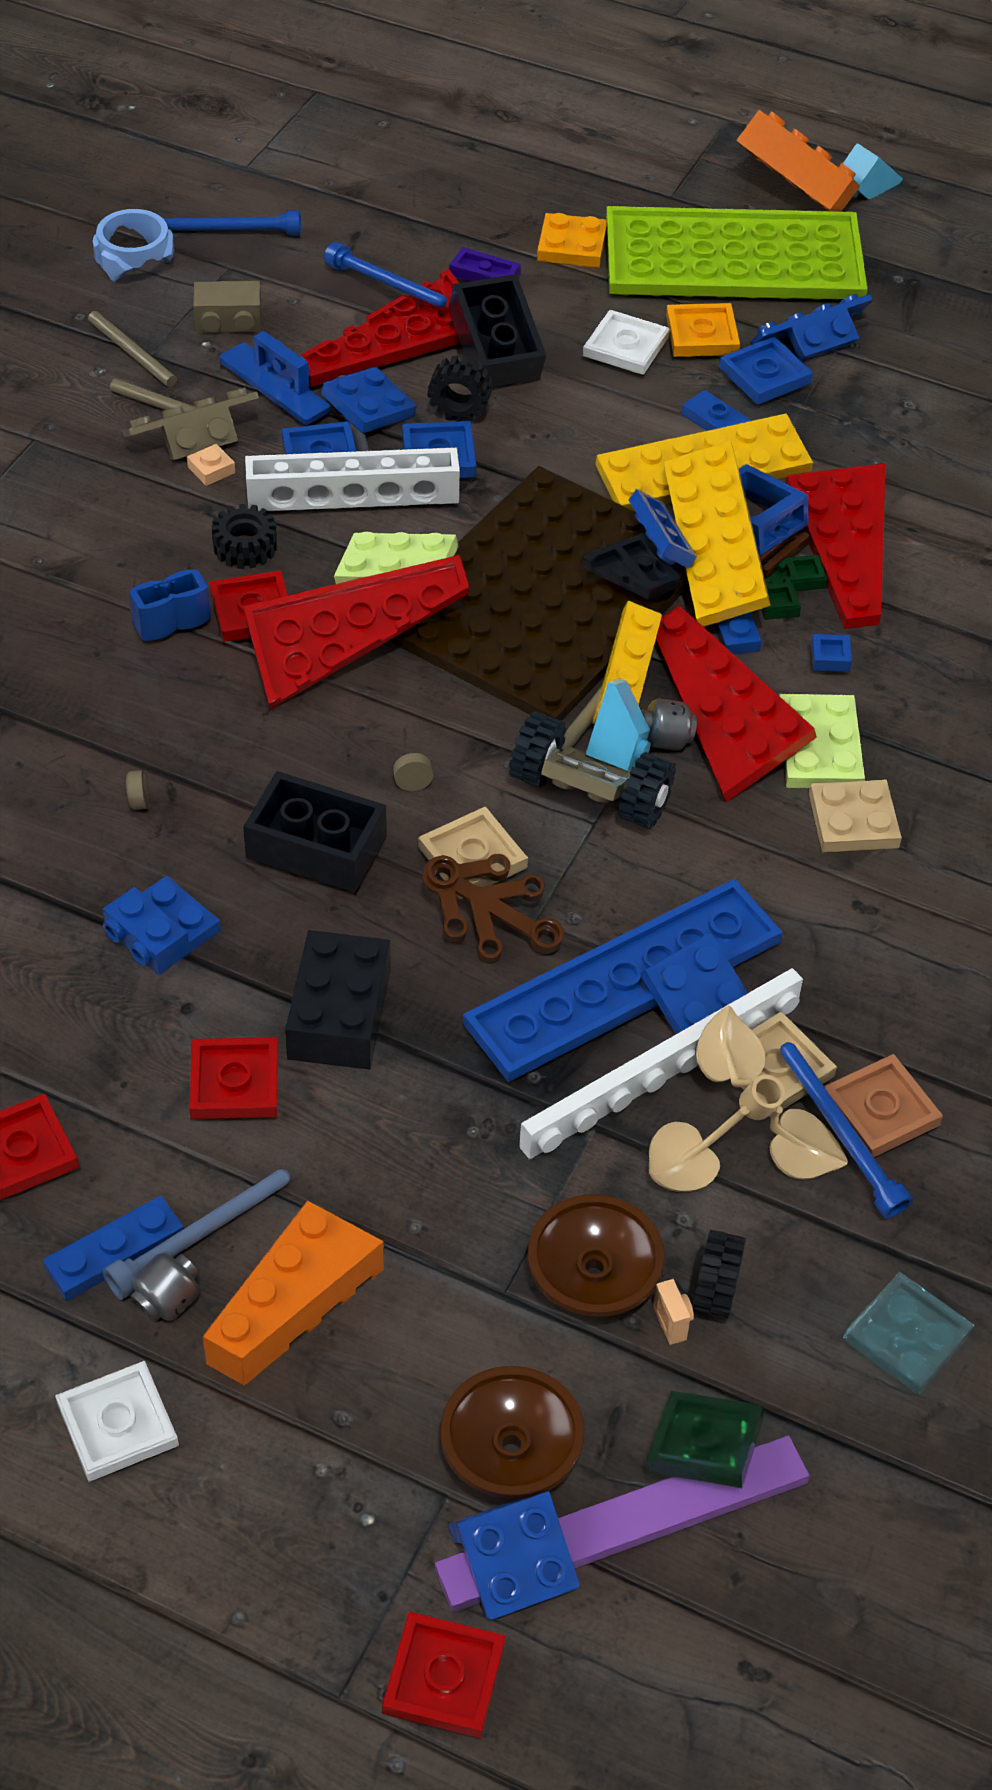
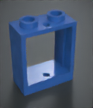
(785, 511)

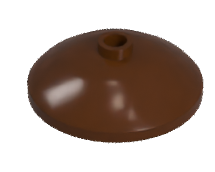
(599, 1235)
(517, 1409)

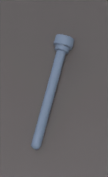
(120, 1273)

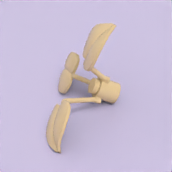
(734, 1052)

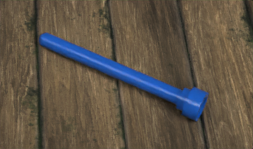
(287, 223)
(340, 257)
(890, 1196)

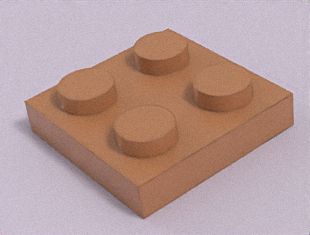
(884, 1105)

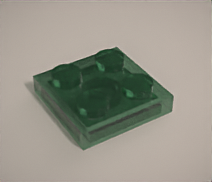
(706, 1439)

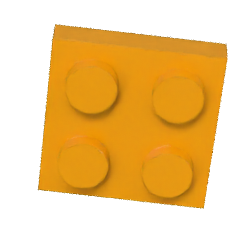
(572, 240)
(702, 329)

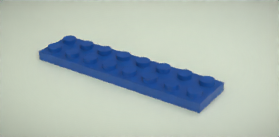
(606, 985)

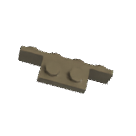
(197, 428)

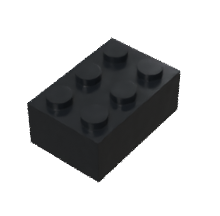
(497, 329)
(315, 831)
(338, 1000)

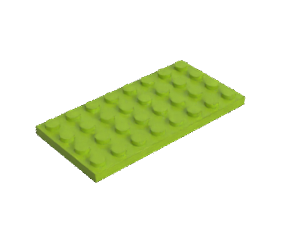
(734, 253)

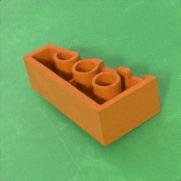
(797, 162)
(292, 1287)

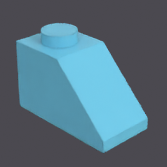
(871, 172)
(619, 729)

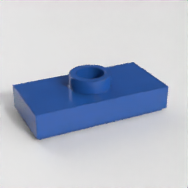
(711, 412)

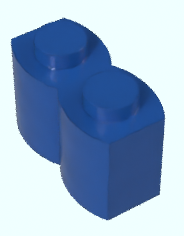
(169, 604)

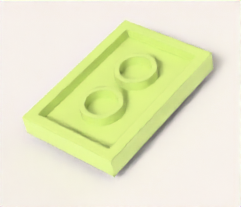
(384, 552)
(835, 751)

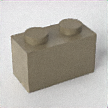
(227, 306)

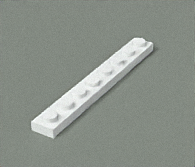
(649, 1070)

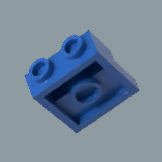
(159, 924)

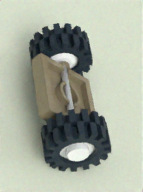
(641, 788)

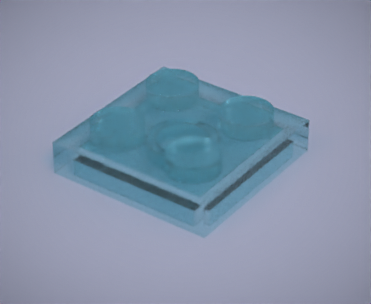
(908, 1332)

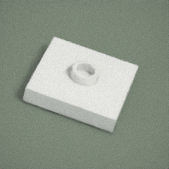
(626, 342)
(116, 1421)

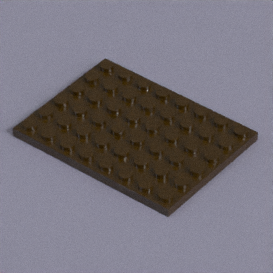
(533, 617)

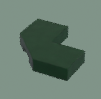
(791, 576)

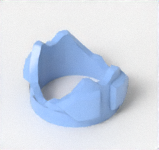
(120, 260)

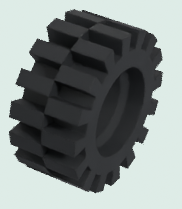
(467, 375)
(244, 522)
(719, 1273)

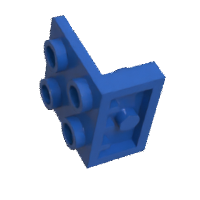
(516, 1554)

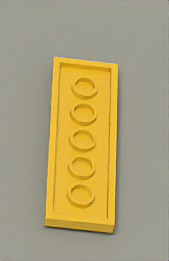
(764, 444)
(717, 525)

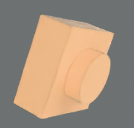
(211, 464)
(673, 1311)

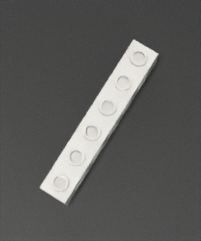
(353, 479)

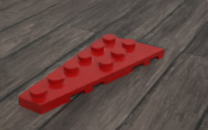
(388, 336)
(848, 536)
(326, 628)
(738, 716)

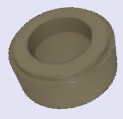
(413, 772)
(137, 790)

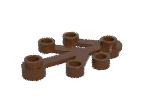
(487, 902)

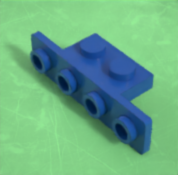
(820, 331)
(277, 375)

